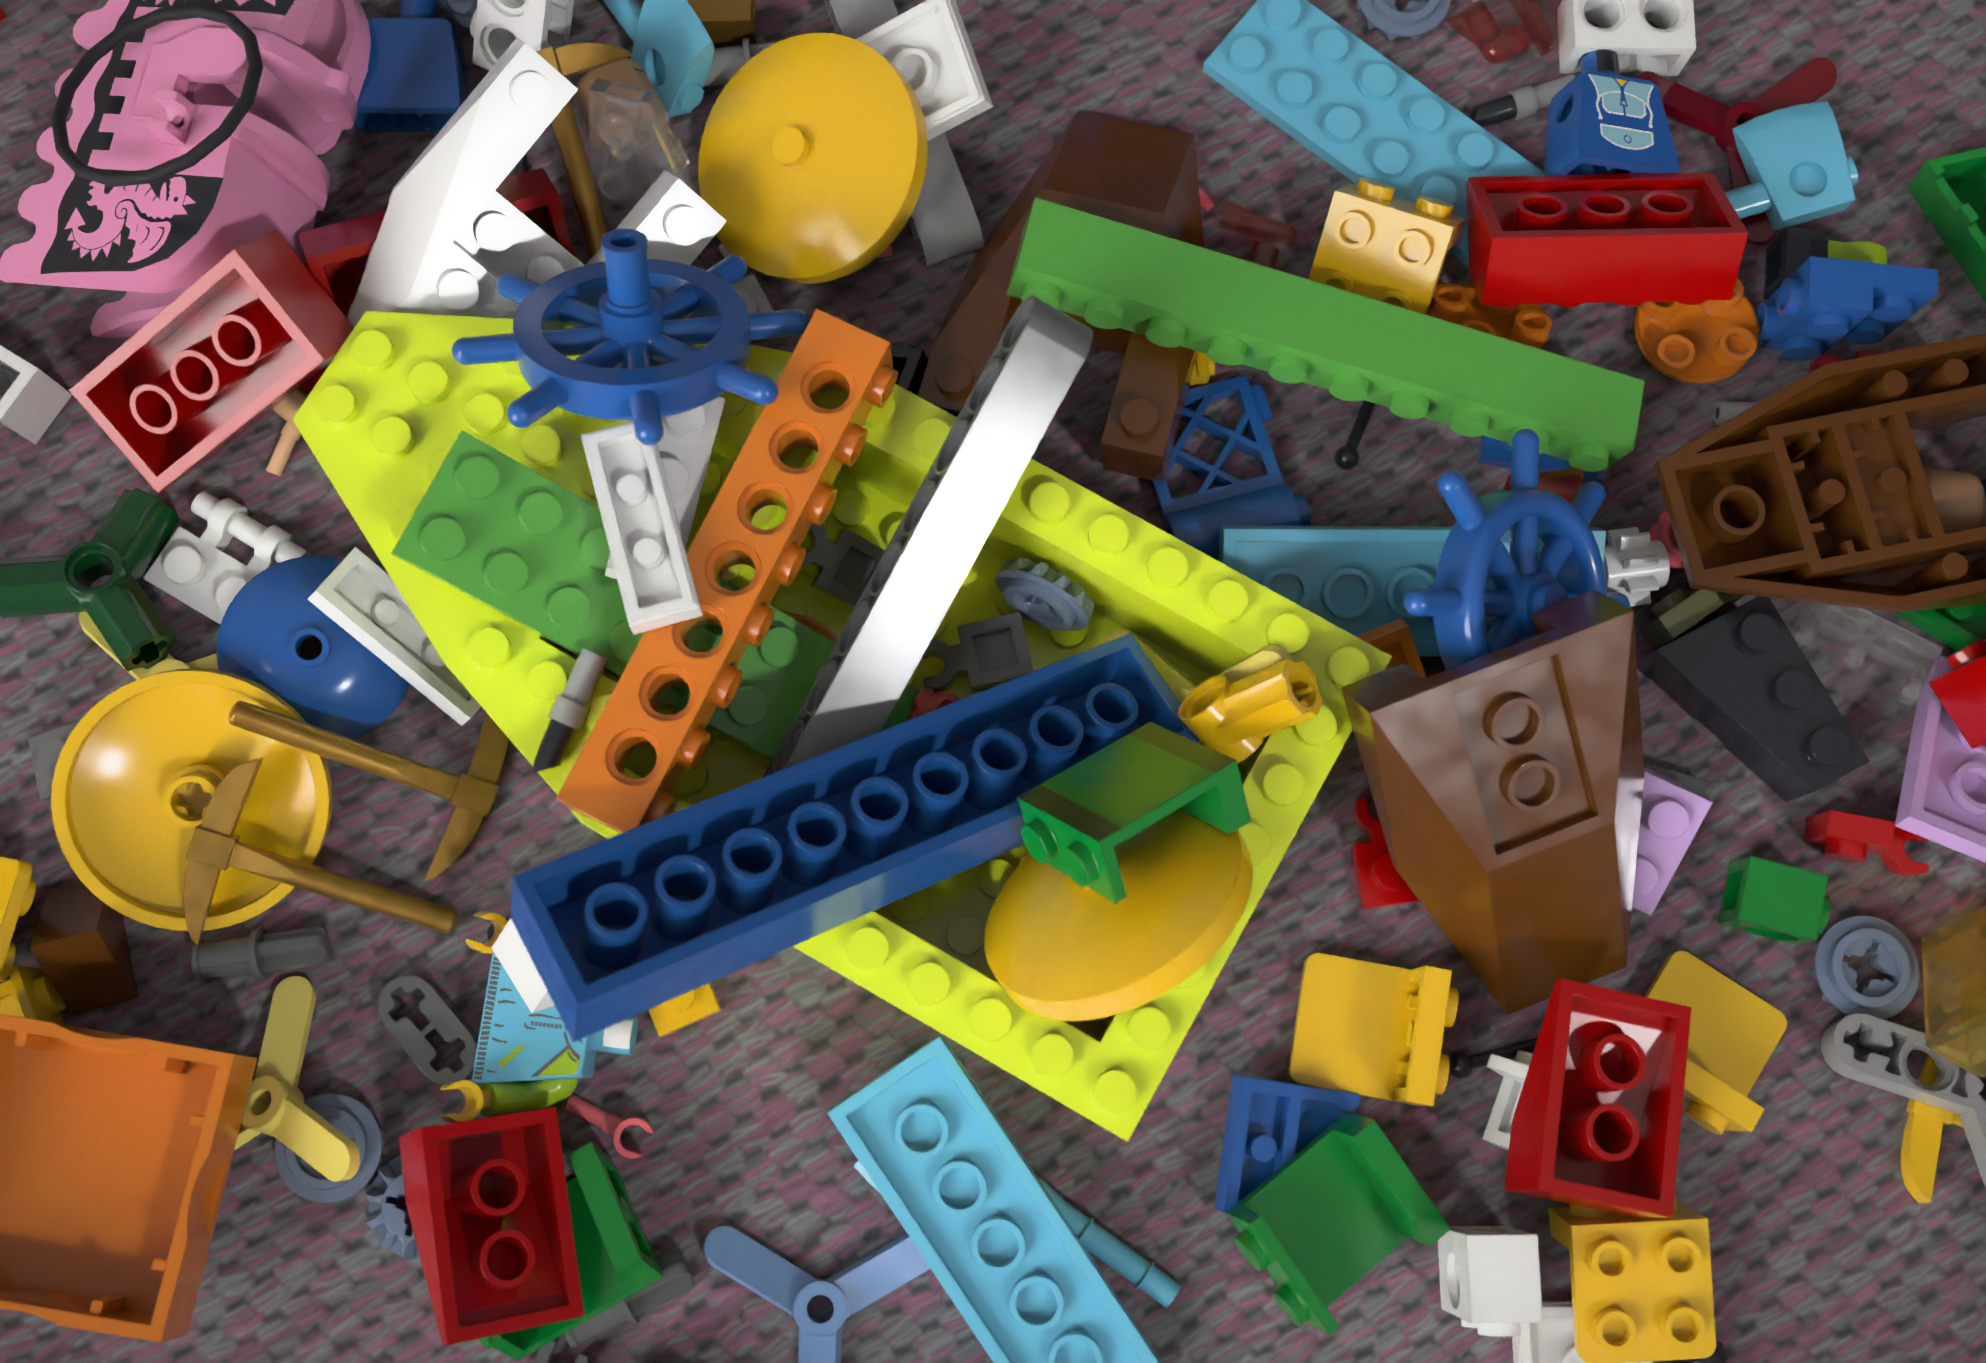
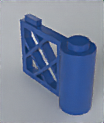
(1237, 502)

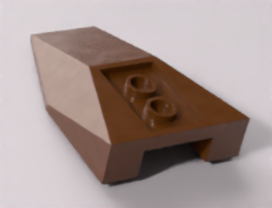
(1517, 796)

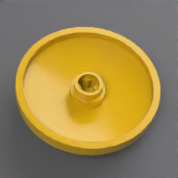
(813, 158)
(141, 781)
(1088, 958)

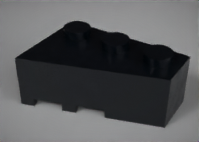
(1759, 698)

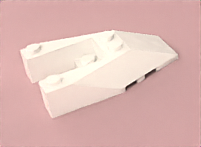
(456, 235)

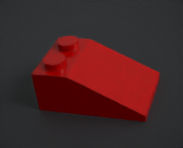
(1602, 1103)
(492, 1223)

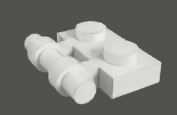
(200, 571)

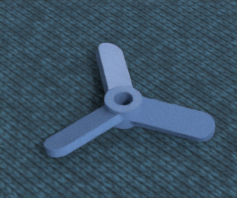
(794, 1288)

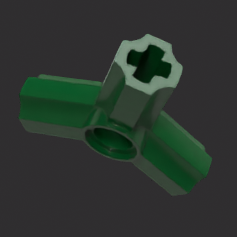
(119, 606)

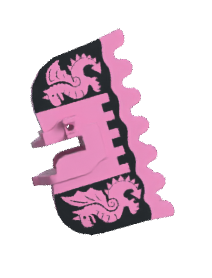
(157, 102)

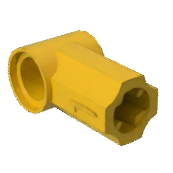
(1242, 713)

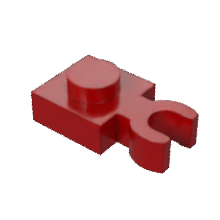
(1375, 876)

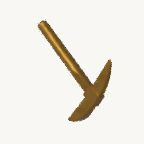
(571, 61)
(469, 793)
(217, 849)

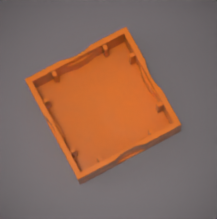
(111, 1174)

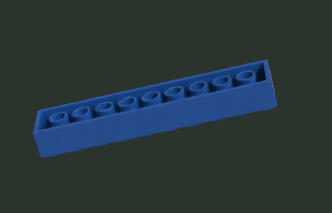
(819, 839)

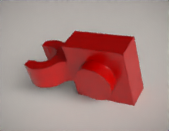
(1852, 836)

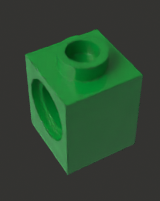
(1774, 900)

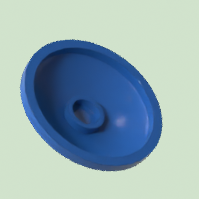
(261, 640)

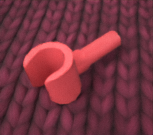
(608, 1123)

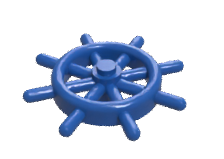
(631, 338)
(1483, 592)

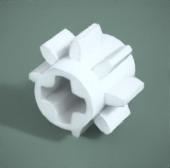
(1635, 564)

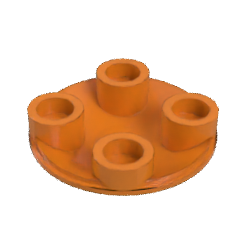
(1461, 306)
(1700, 340)

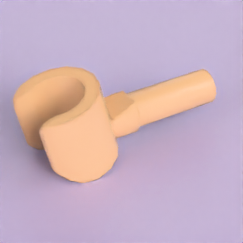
(289, 435)

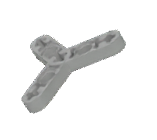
(1952, 1091)

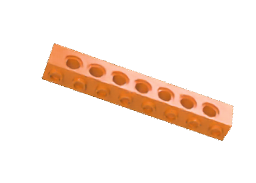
(826, 357)

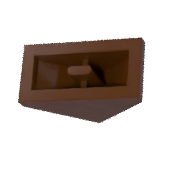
(83, 949)

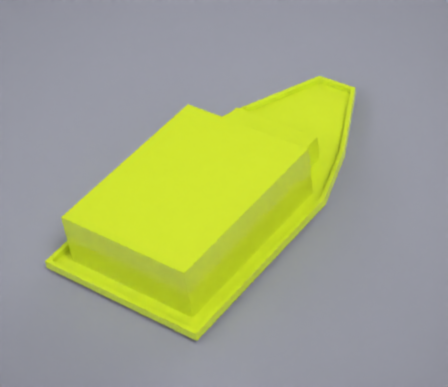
(401, 399)

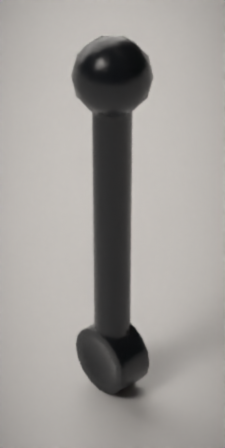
(1347, 456)
(1461, 1064)

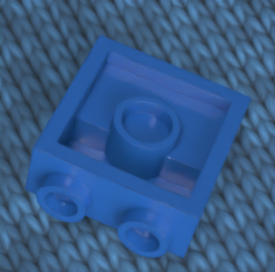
(1841, 300)

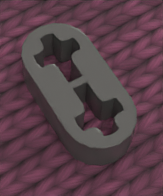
(416, 1039)

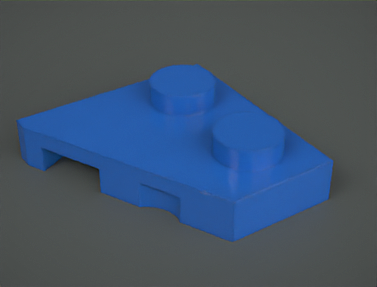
(1268, 1127)

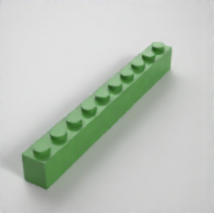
(1324, 336)

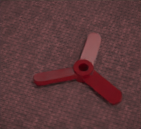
(1715, 118)

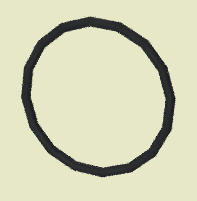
(198, 152)

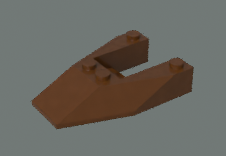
(1124, 175)
(1828, 491)

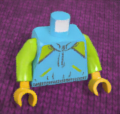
(524, 1054)

